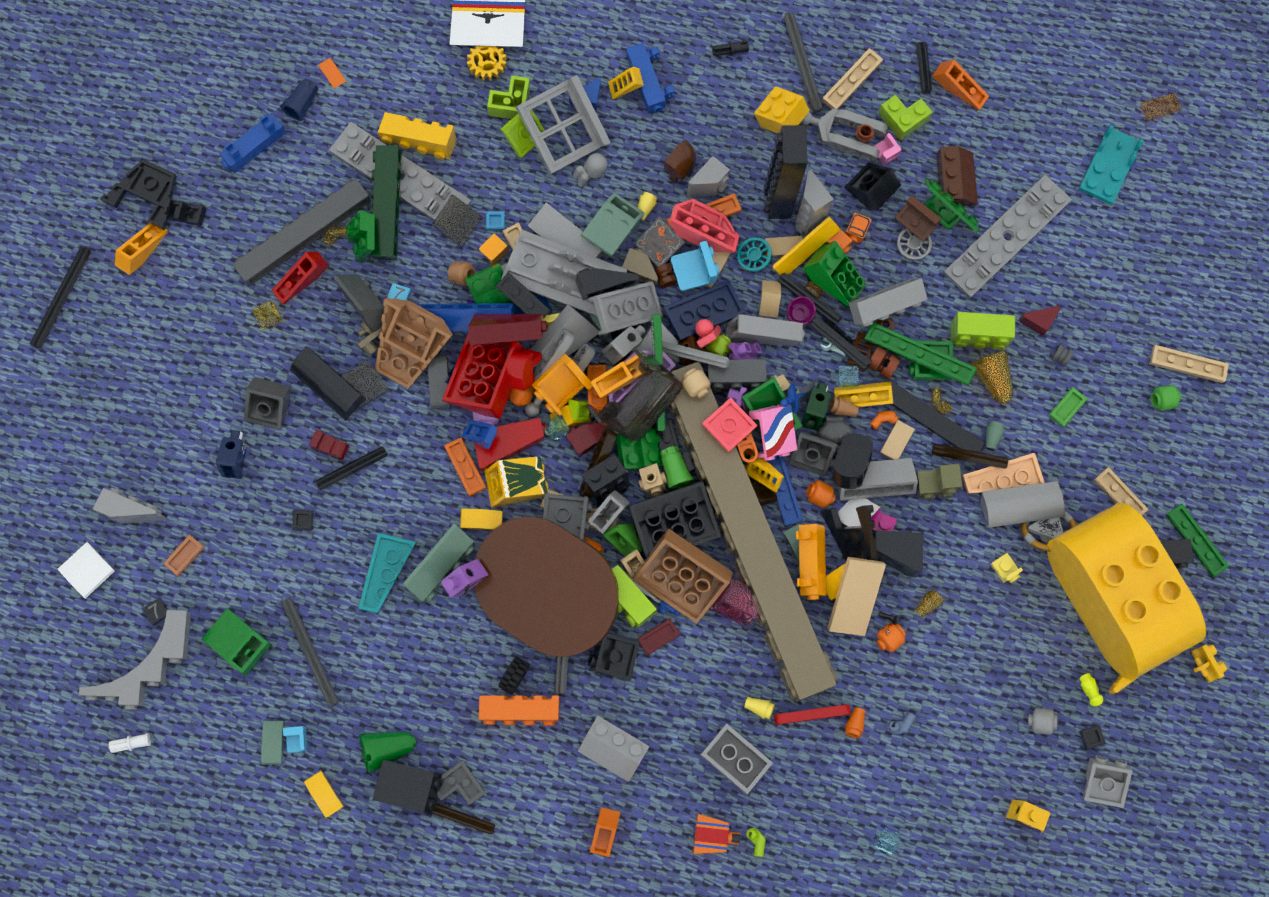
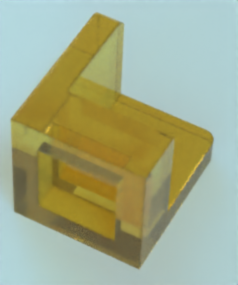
(267, 315)

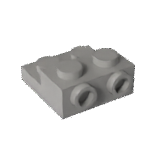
(1107, 781)

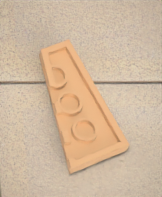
(1019, 472)

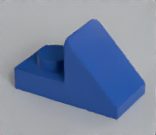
(480, 433)

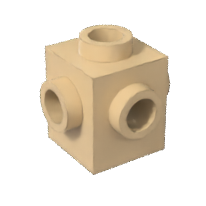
(652, 480)

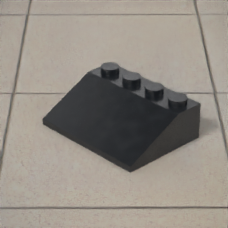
(681, 510)

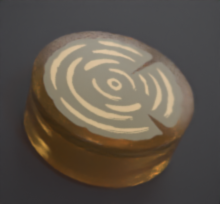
(814, 289)

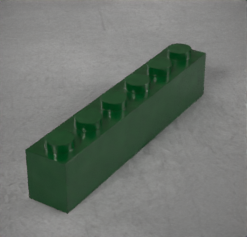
(386, 200)

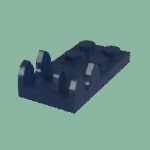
(715, 304)

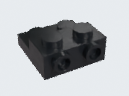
(614, 657)

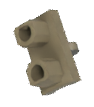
(366, 343)

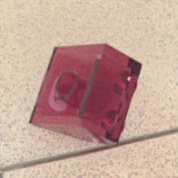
(736, 604)

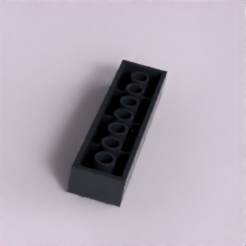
(786, 171)

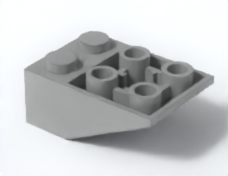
(125, 510)

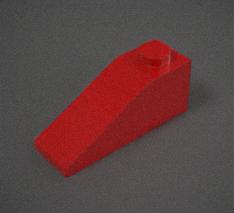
(300, 276)

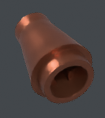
(864, 133)

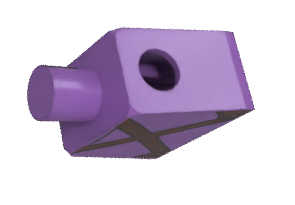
(459, 583)

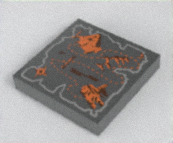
(660, 242)

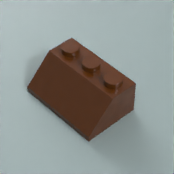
(957, 174)

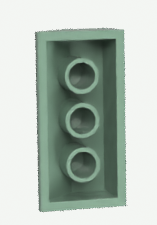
(439, 563)

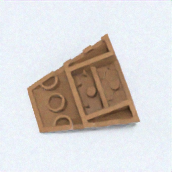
(408, 340)

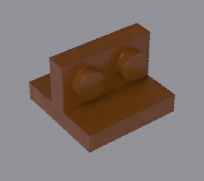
(918, 218)

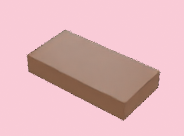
(183, 555)

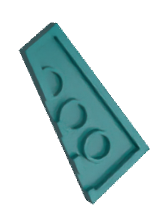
(386, 564)

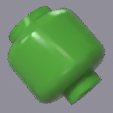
(1165, 397)

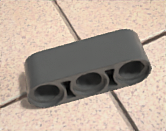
(438, 374)

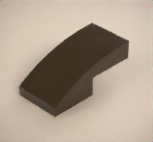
(764, 494)

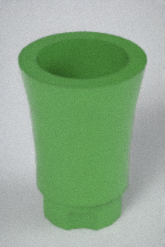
(675, 468)

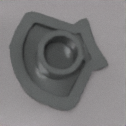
(834, 429)

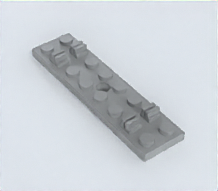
(416, 188)
(1021, 222)

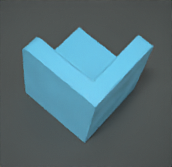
(295, 739)

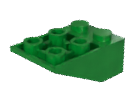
(835, 273)
(236, 642)

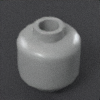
(1043, 721)

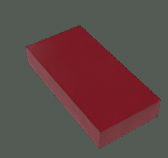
(658, 636)

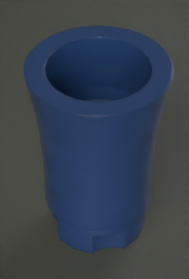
(300, 99)

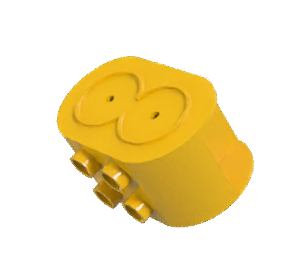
(1126, 590)

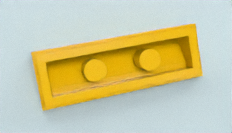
(866, 394)

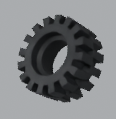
(514, 675)

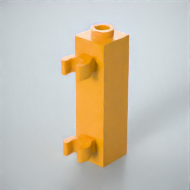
(812, 561)

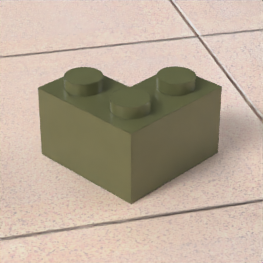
(942, 481)

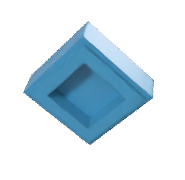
(495, 220)

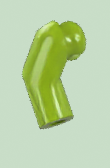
(758, 840)

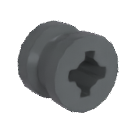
(1062, 355)

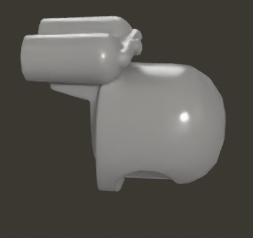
(593, 167)

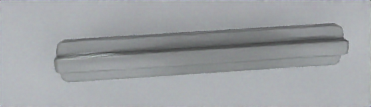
(696, 355)

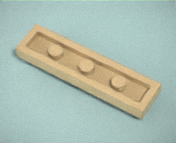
(852, 79)
(1189, 364)

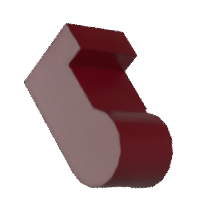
(328, 445)

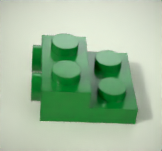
(362, 233)
(483, 285)
(921, 373)
(639, 453)

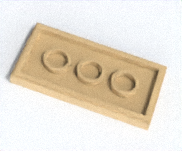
(856, 596)

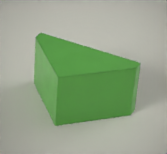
(623, 538)

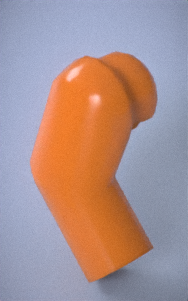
(883, 417)

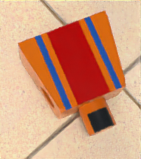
(713, 835)

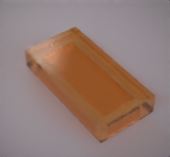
(1161, 106)

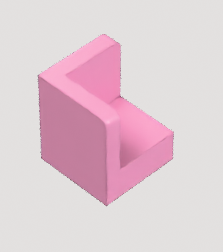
(888, 149)

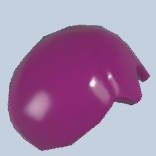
(801, 310)

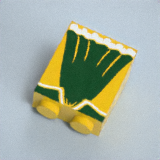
(515, 481)

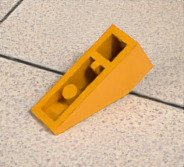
(138, 248)

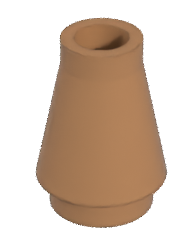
(839, 406)

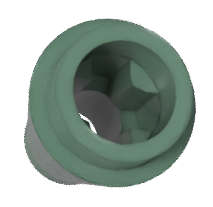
(994, 434)

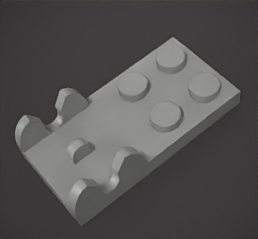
(626, 307)

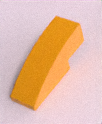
(618, 377)

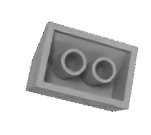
(613, 748)

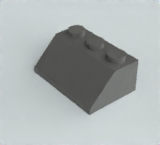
(362, 299)

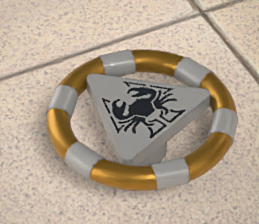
(1046, 529)

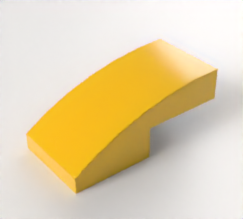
(480, 519)
(323, 794)

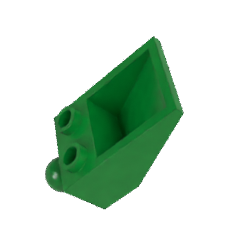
(764, 396)

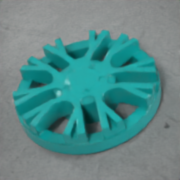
(754, 254)

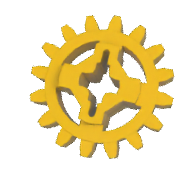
(486, 68)

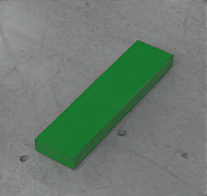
(1201, 545)

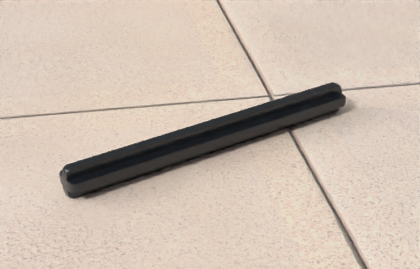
(60, 297)

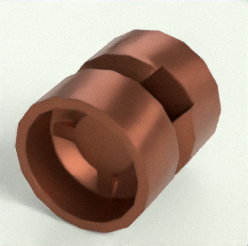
(877, 359)

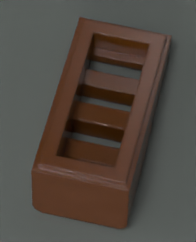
(850, 362)

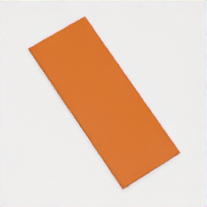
(332, 73)

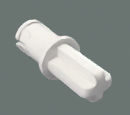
(129, 743)

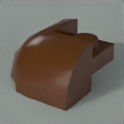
(680, 161)

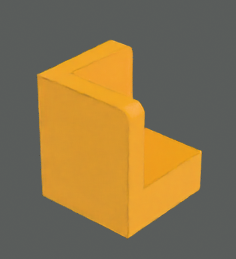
(494, 249)

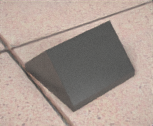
(813, 453)

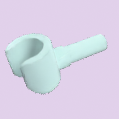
(831, 347)

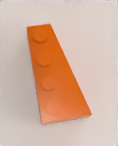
(519, 709)

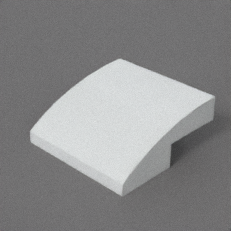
(86, 570)

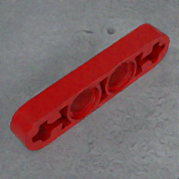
(812, 714)

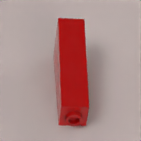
(510, 441)

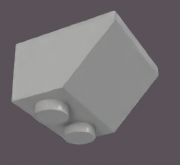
(709, 180)

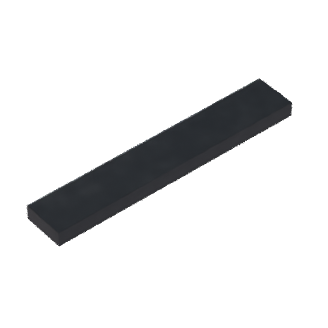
(934, 420)

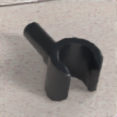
(892, 618)

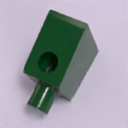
(816, 407)

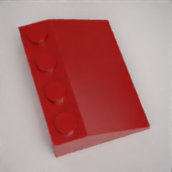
(481, 378)

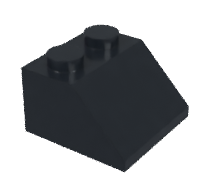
(873, 185)

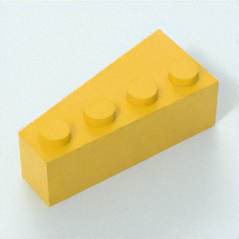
(418, 135)

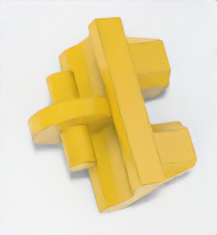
(1207, 664)

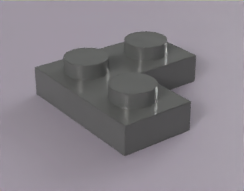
(460, 778)

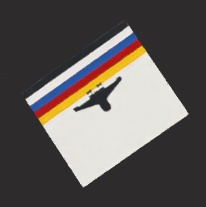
(487, 22)

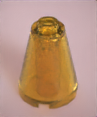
(996, 375)

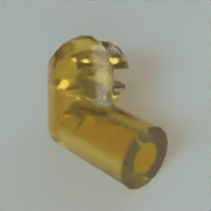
(333, 234)
(941, 406)

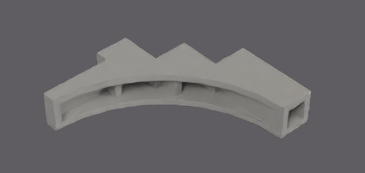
(152, 670)

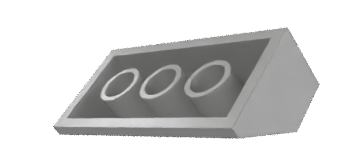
(813, 204)

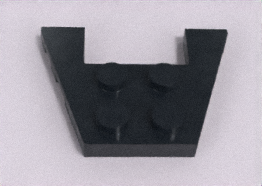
(150, 184)
(853, 540)

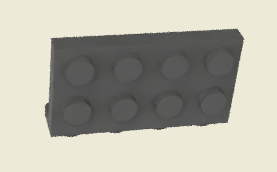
(568, 512)

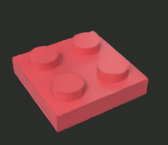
(729, 425)

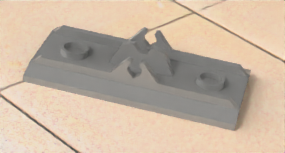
(552, 269)

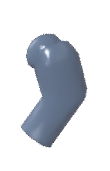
(902, 726)

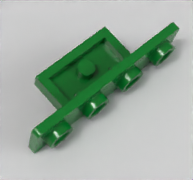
(946, 209)

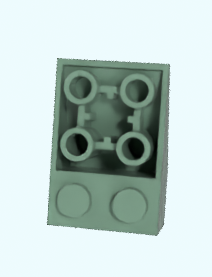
(613, 224)

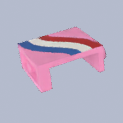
(776, 431)

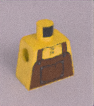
(1028, 815)

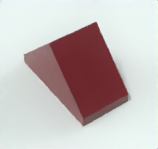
(1040, 319)

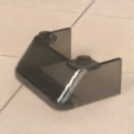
(643, 403)

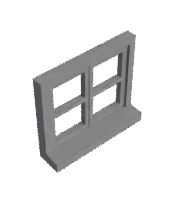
(584, 112)

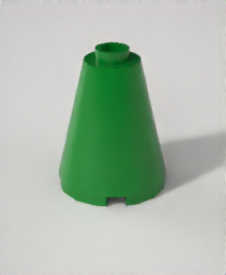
(384, 746)

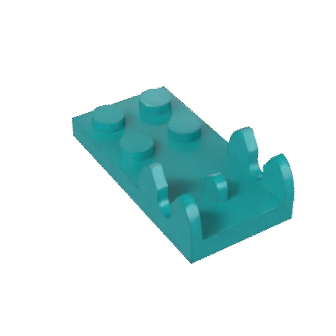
(1110, 165)

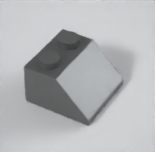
(266, 403)

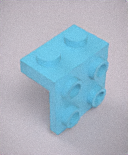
(695, 267)

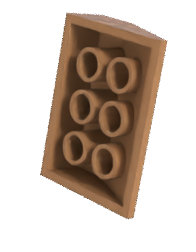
(683, 576)

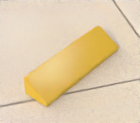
(806, 247)

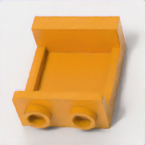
(560, 383)

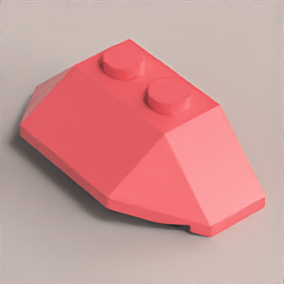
(701, 223)

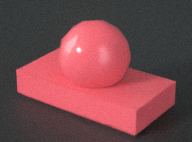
(706, 331)

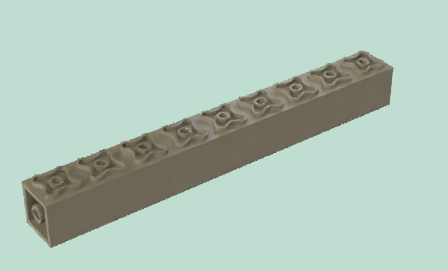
(757, 556)

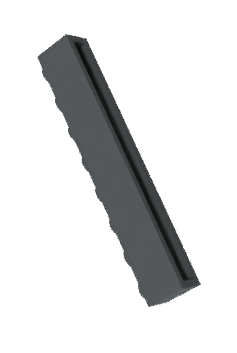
(301, 232)

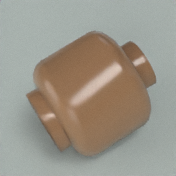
(458, 271)

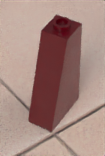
(505, 328)

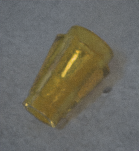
(929, 603)

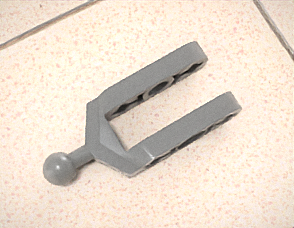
(843, 143)
(555, 352)

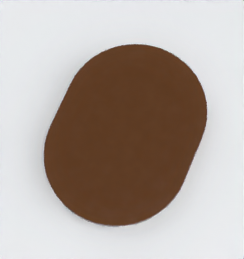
(547, 586)

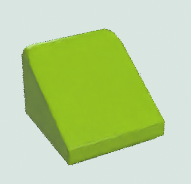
(579, 410)

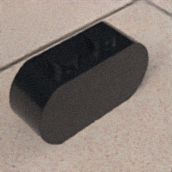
(851, 461)

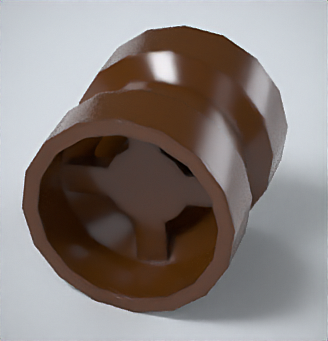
(665, 275)

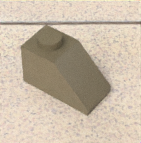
(639, 263)

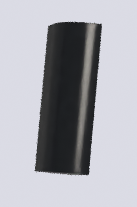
(326, 383)

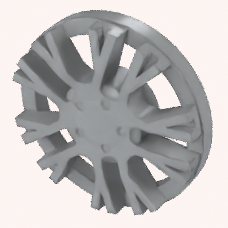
(913, 244)

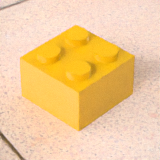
(780, 109)

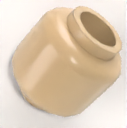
(696, 383)

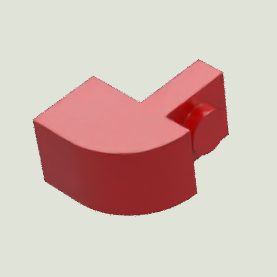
(520, 369)

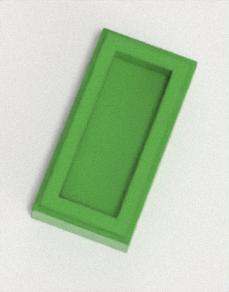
(1067, 407)

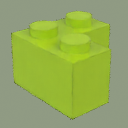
(503, 103)
(902, 119)

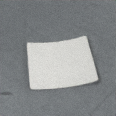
(848, 513)

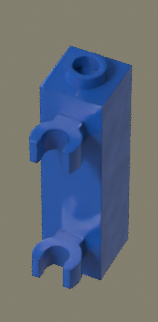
(651, 92)
(252, 143)

